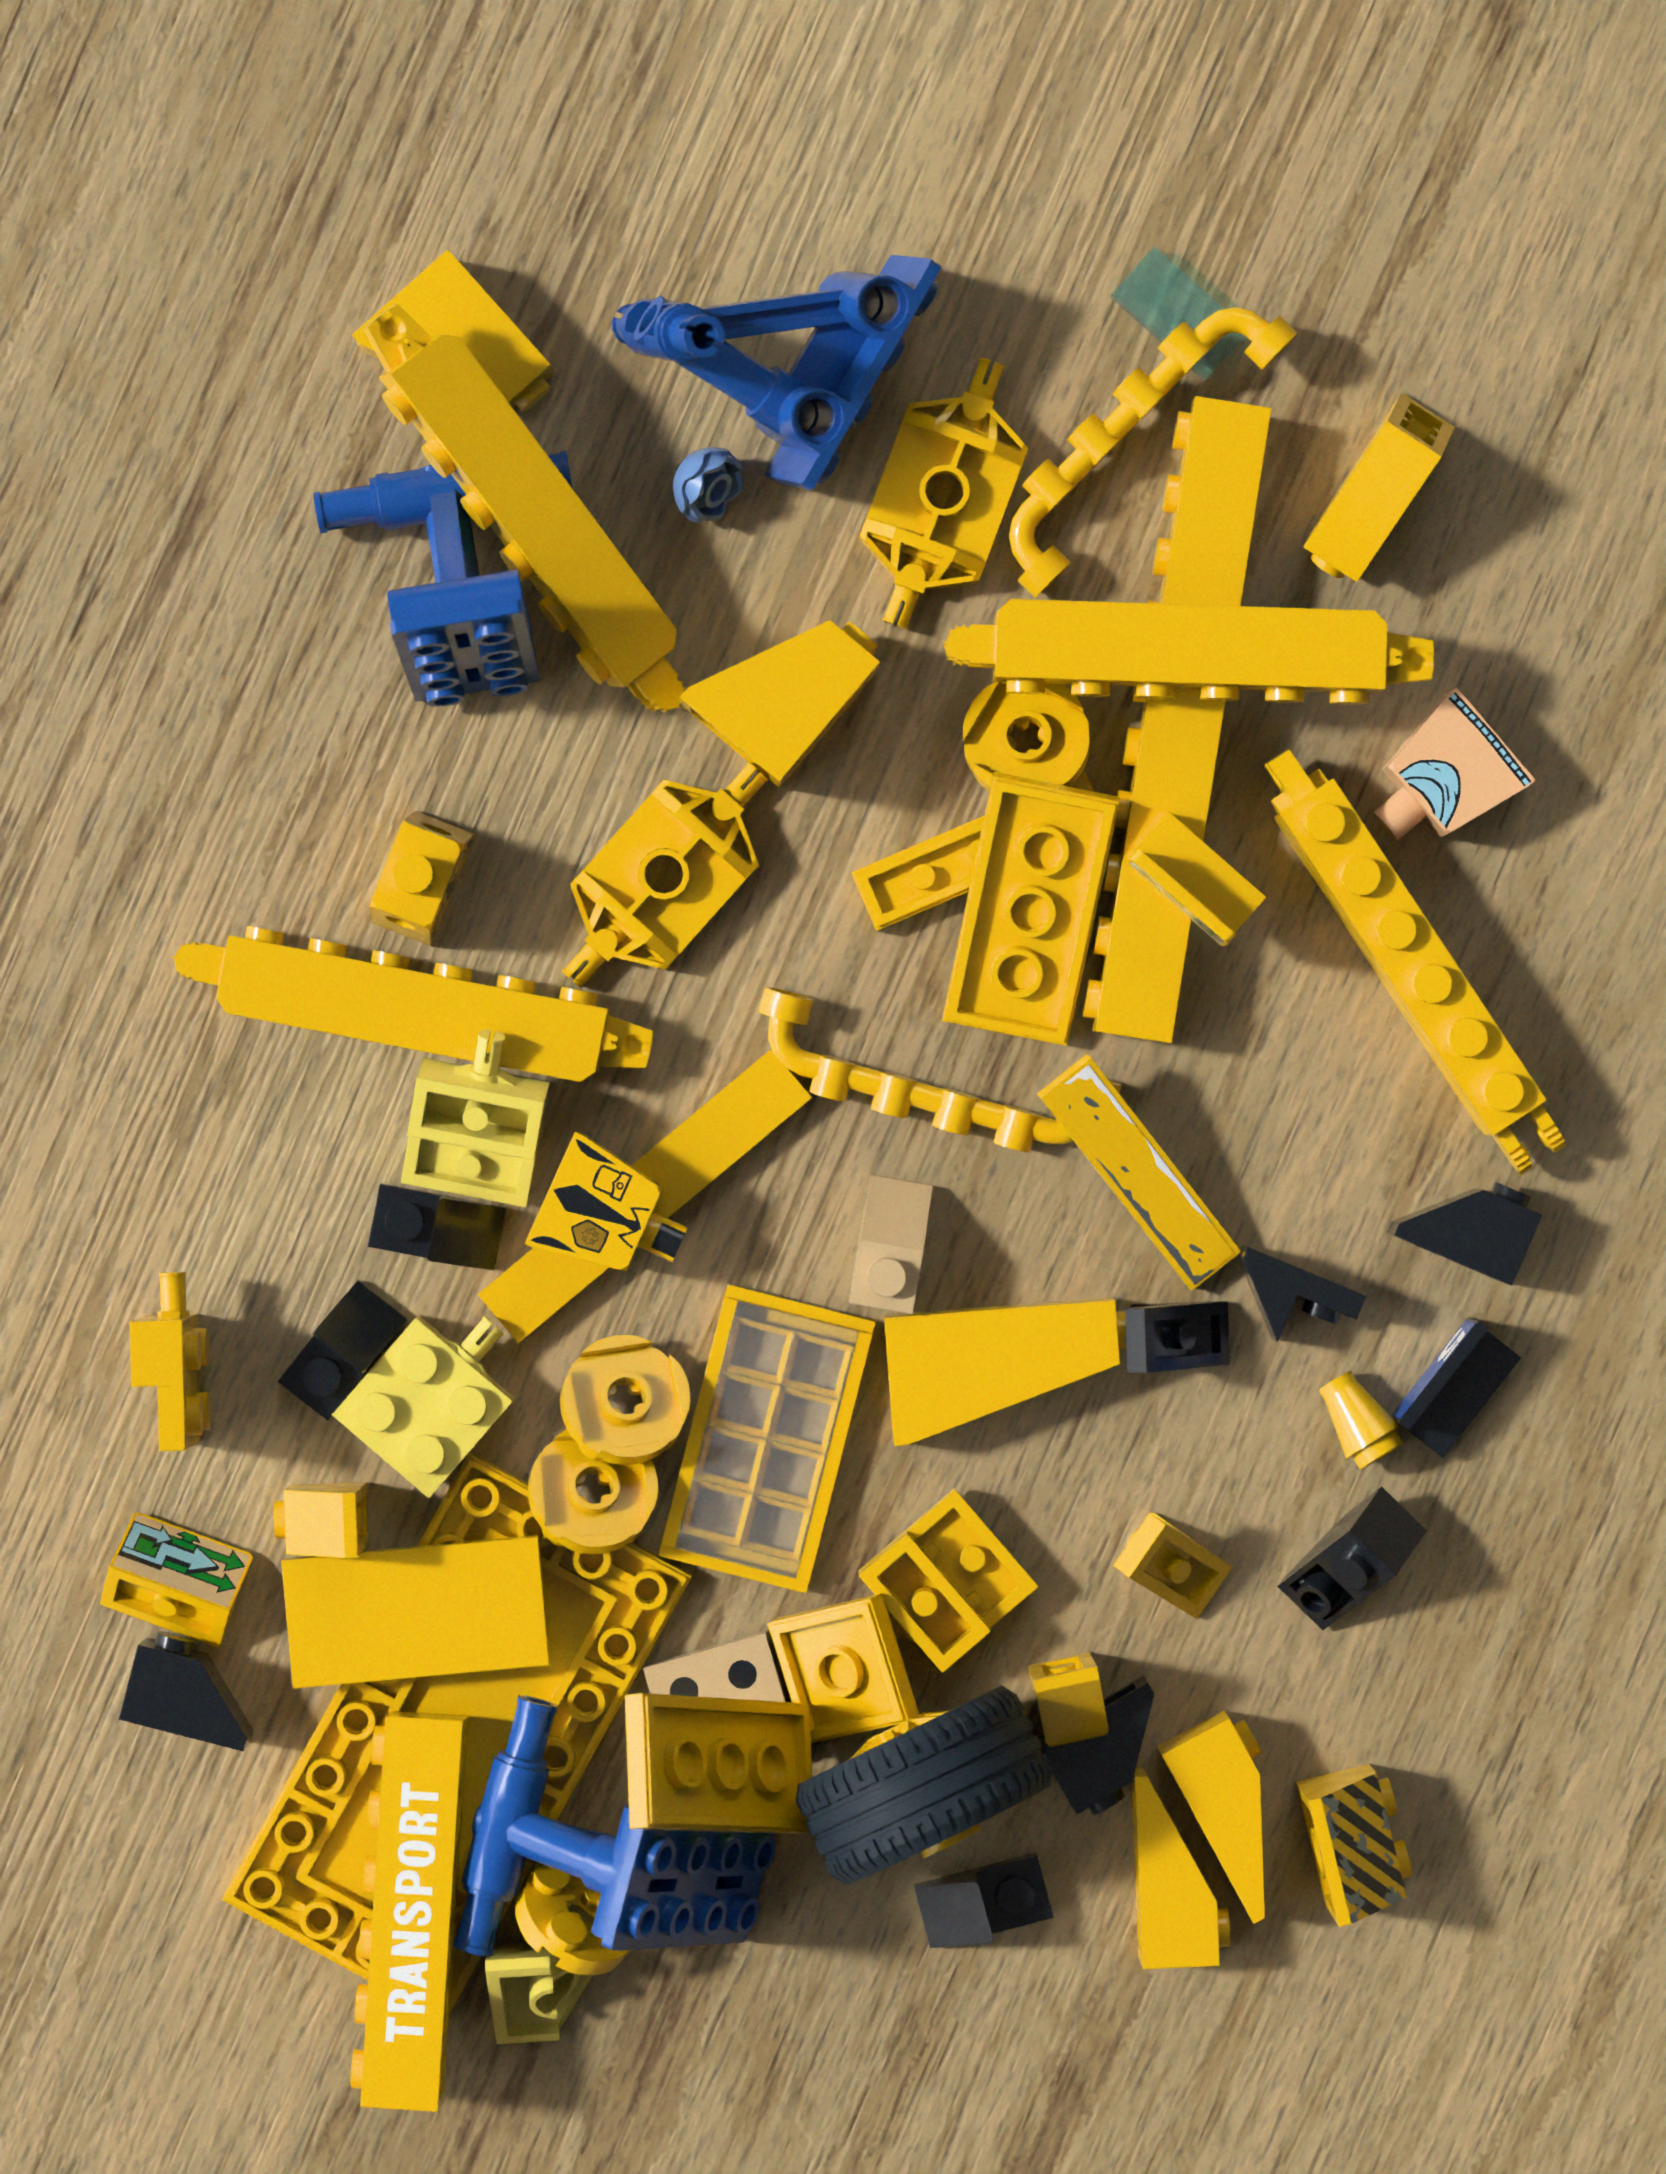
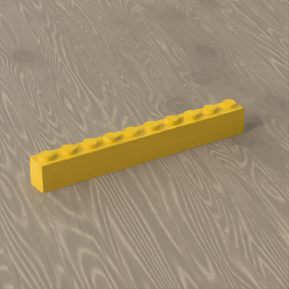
(1178, 736)

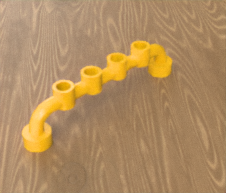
(1137, 396)
(897, 1093)

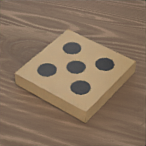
(725, 1670)

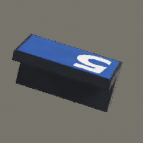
(1455, 1386)

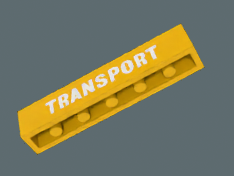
(412, 1911)

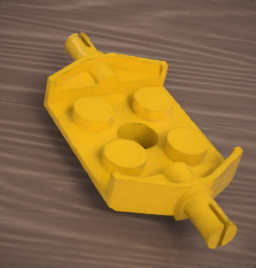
(934, 545)
(654, 927)

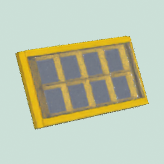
(767, 1438)

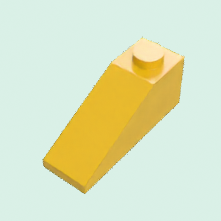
(1224, 1794)
(1173, 1901)

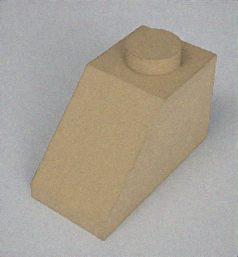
(891, 1244)

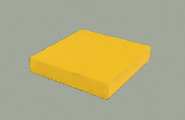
(845, 1667)

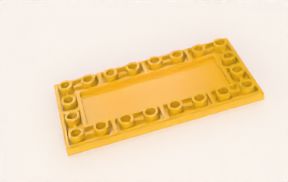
(600, 1629)

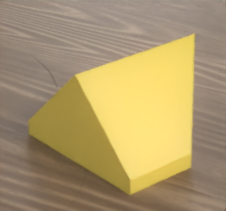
(529, 1993)

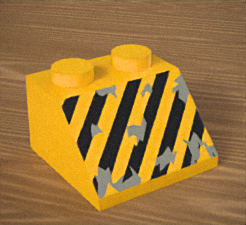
(1353, 1842)

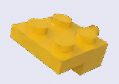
(168, 1354)
(947, 1580)

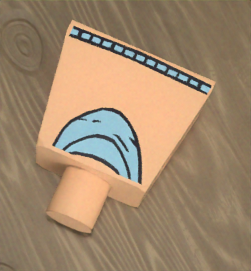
(1449, 771)

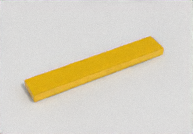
(680, 1163)

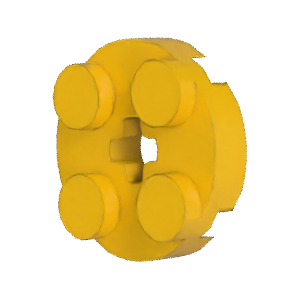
(1062, 732)
(646, 1372)
(573, 1521)
(547, 1923)

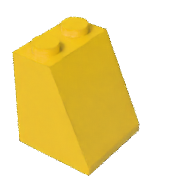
(786, 696)

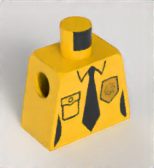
(420, 877)
(602, 1210)

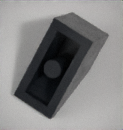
(1475, 1230)
(183, 1694)
(1099, 1767)

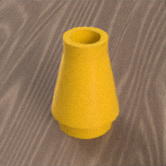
(1360, 1421)

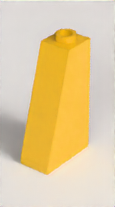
(984, 1359)

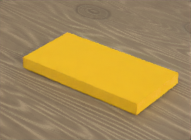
(1030, 908)
(416, 1612)
(716, 1763)

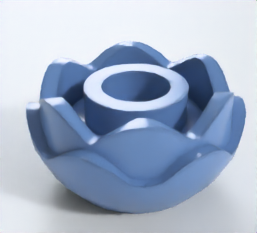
(707, 483)

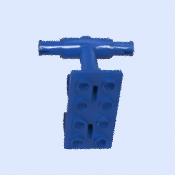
(829, 386)
(466, 626)
(652, 1883)

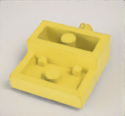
(475, 1127)
(426, 1402)

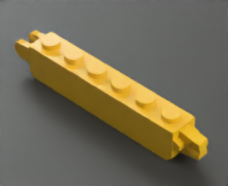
(528, 506)
(1191, 648)
(1409, 958)
(412, 1008)

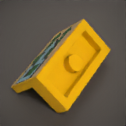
(1195, 879)
(175, 1579)

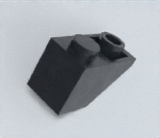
(1353, 1558)

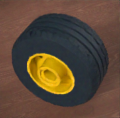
(924, 1785)

